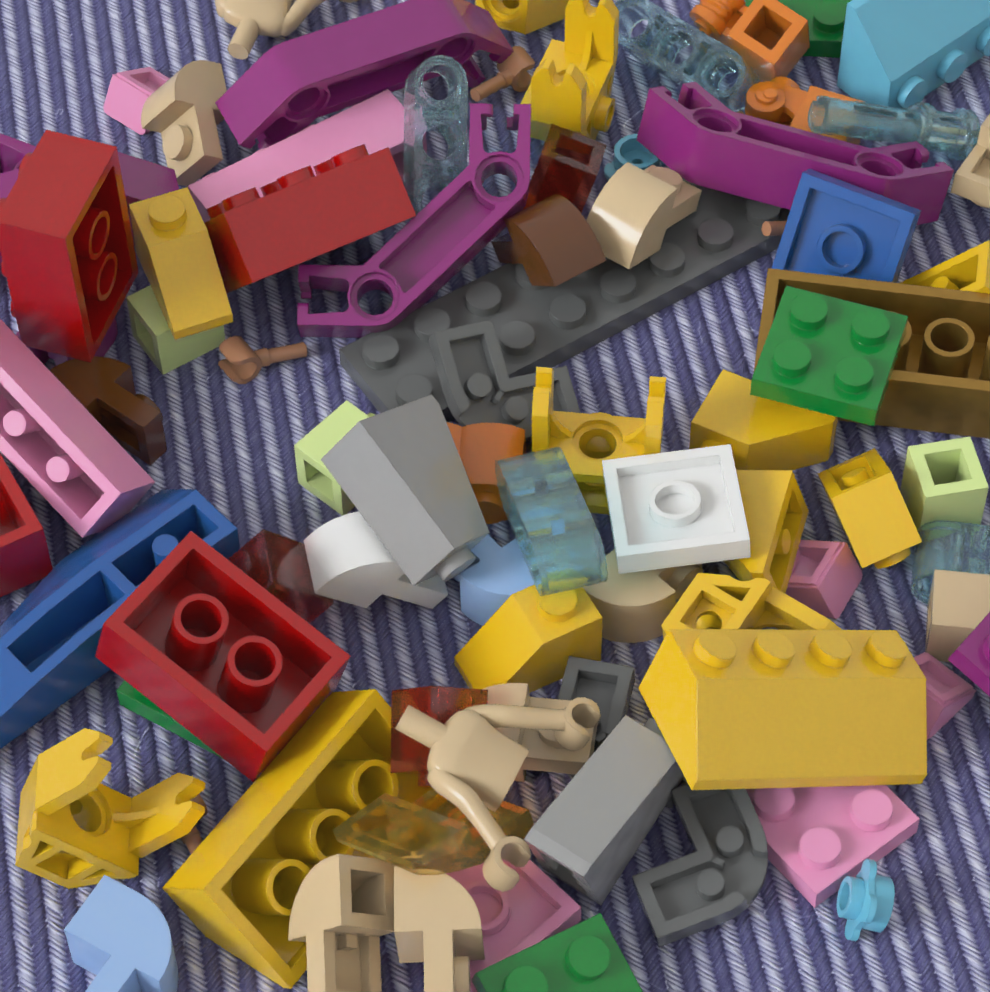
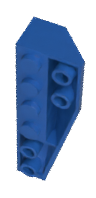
(56, 630)

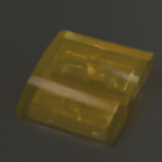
(426, 834)

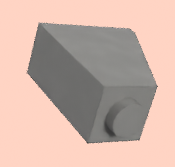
(411, 488)
(606, 809)

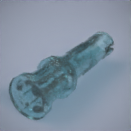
(937, 131)

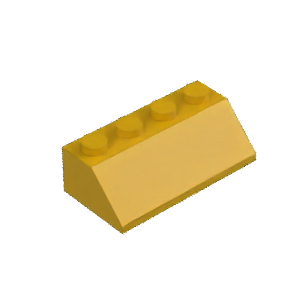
(789, 707)
(253, 861)

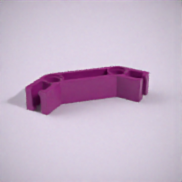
(353, 63)
(767, 159)
(430, 244)

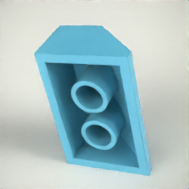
(909, 47)

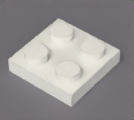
(675, 509)

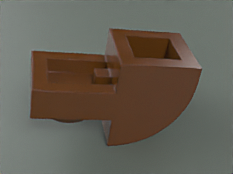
(549, 242)
(110, 397)

